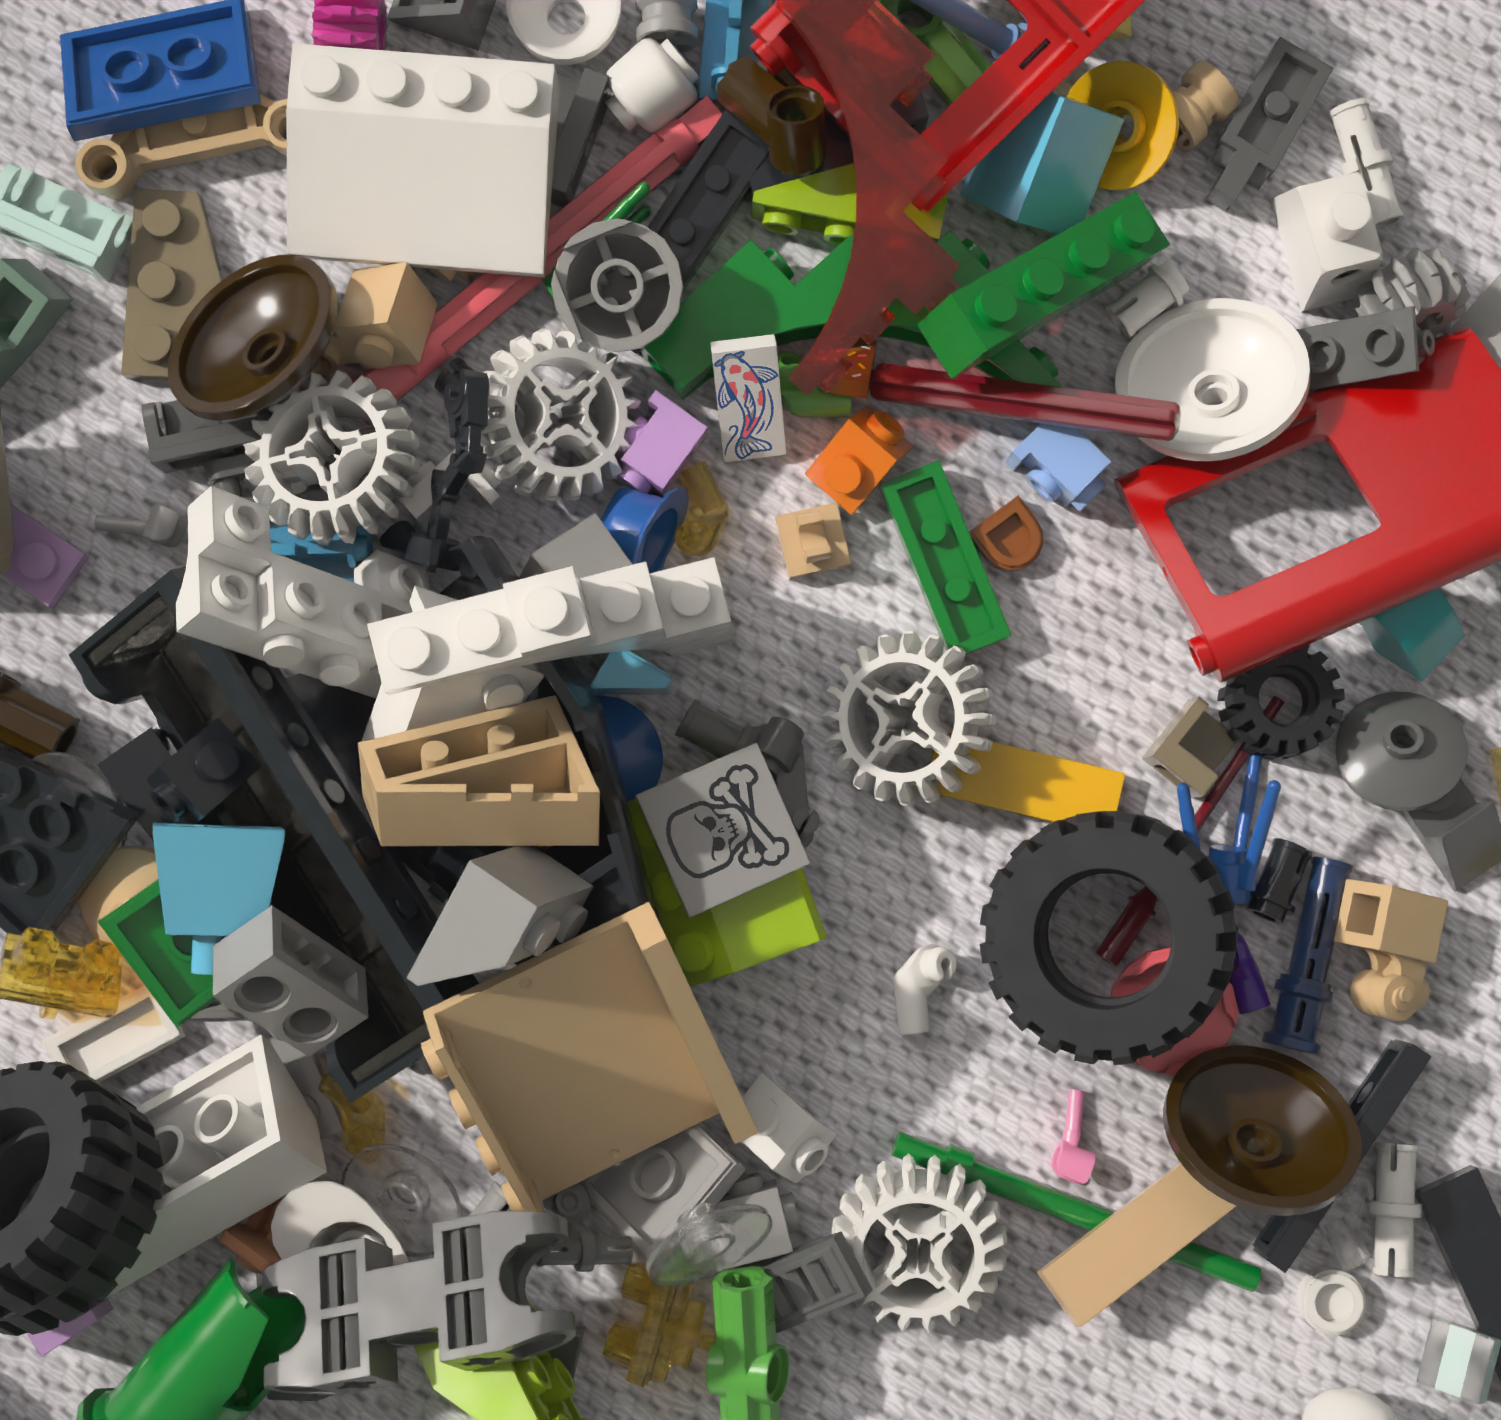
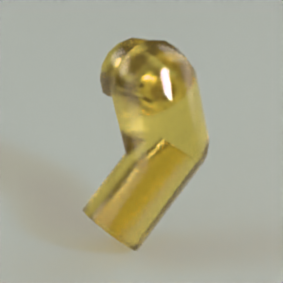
(706, 515)
(361, 1120)

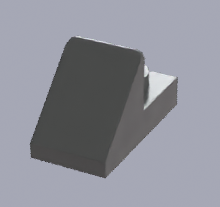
(1459, 835)

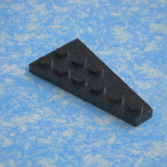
(51, 842)

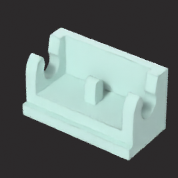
(62, 222)

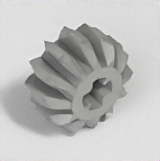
(1417, 280)

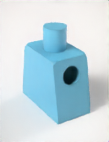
(214, 880)

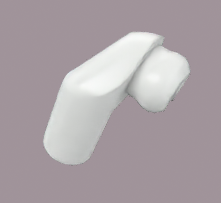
(916, 981)

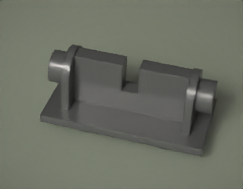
(1366, 348)

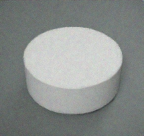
(1331, 1300)

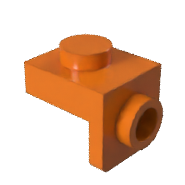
(859, 458)

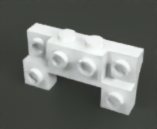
(282, 608)

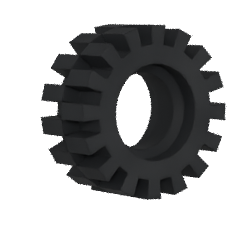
(1278, 739)

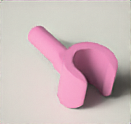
(1069, 1159)

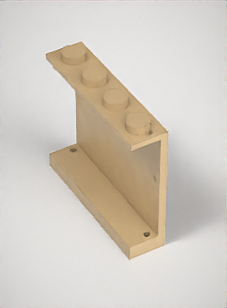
(581, 1059)

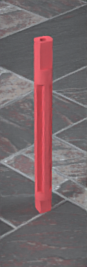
(495, 294)

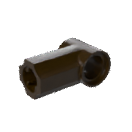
(780, 114)
(32, 723)

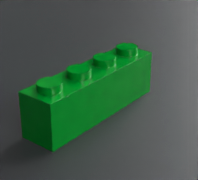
(1042, 284)

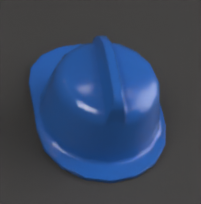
(646, 524)

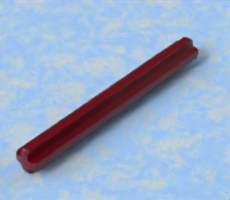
(1027, 401)

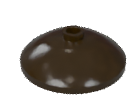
(253, 338)
(1262, 1130)

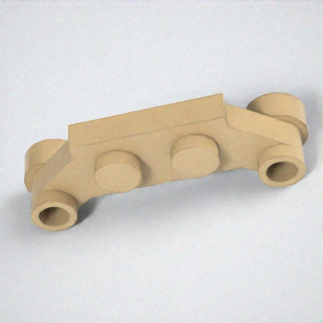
(179, 143)

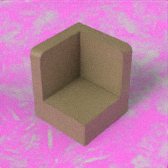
(1191, 748)

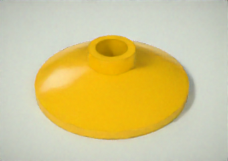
(1139, 92)

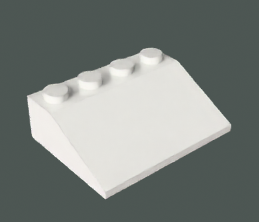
(420, 159)

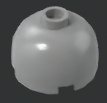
(617, 285)

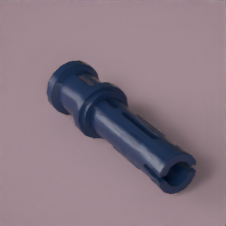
(1327, 880)

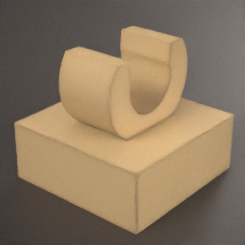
(812, 541)

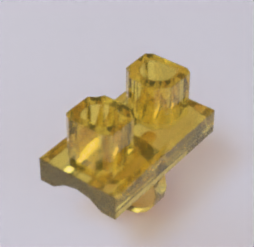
(60, 975)
(667, 1332)

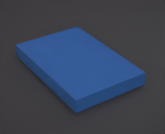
(158, 69)

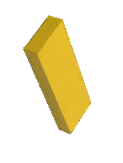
(1036, 784)

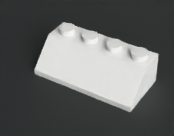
(228, 1149)

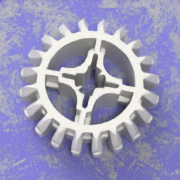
(594, 446)
(285, 461)
(926, 698)
(952, 1205)

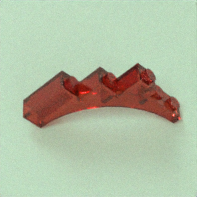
(870, 67)

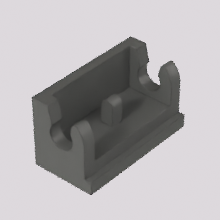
(185, 441)

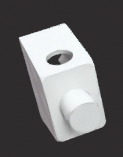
(1325, 234)

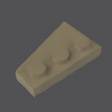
(168, 276)

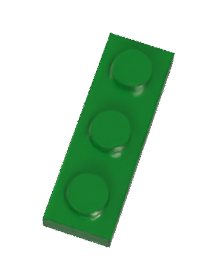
(944, 559)

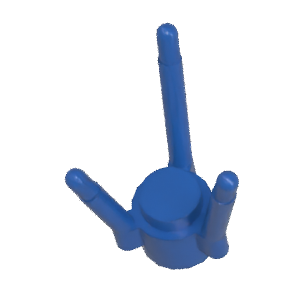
(1237, 863)

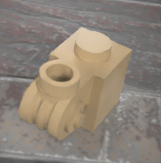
(380, 320)
(1400, 935)

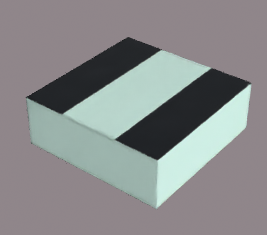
(1459, 1361)

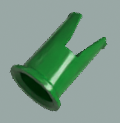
(206, 1359)

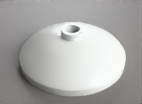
(1218, 354)

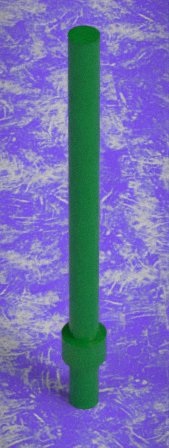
(1065, 1206)

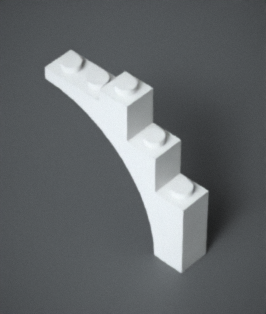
(552, 620)

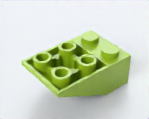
(509, 1391)

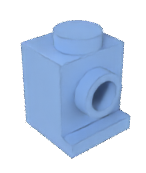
(1061, 464)

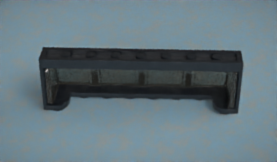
(331, 861)

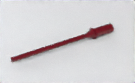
(1143, 903)

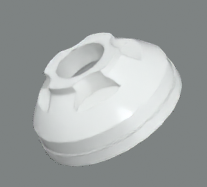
(532, 29)

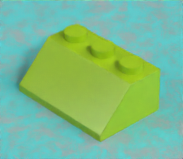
(736, 932)

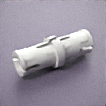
(1365, 155)
(1395, 1209)

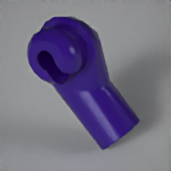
(1247, 980)

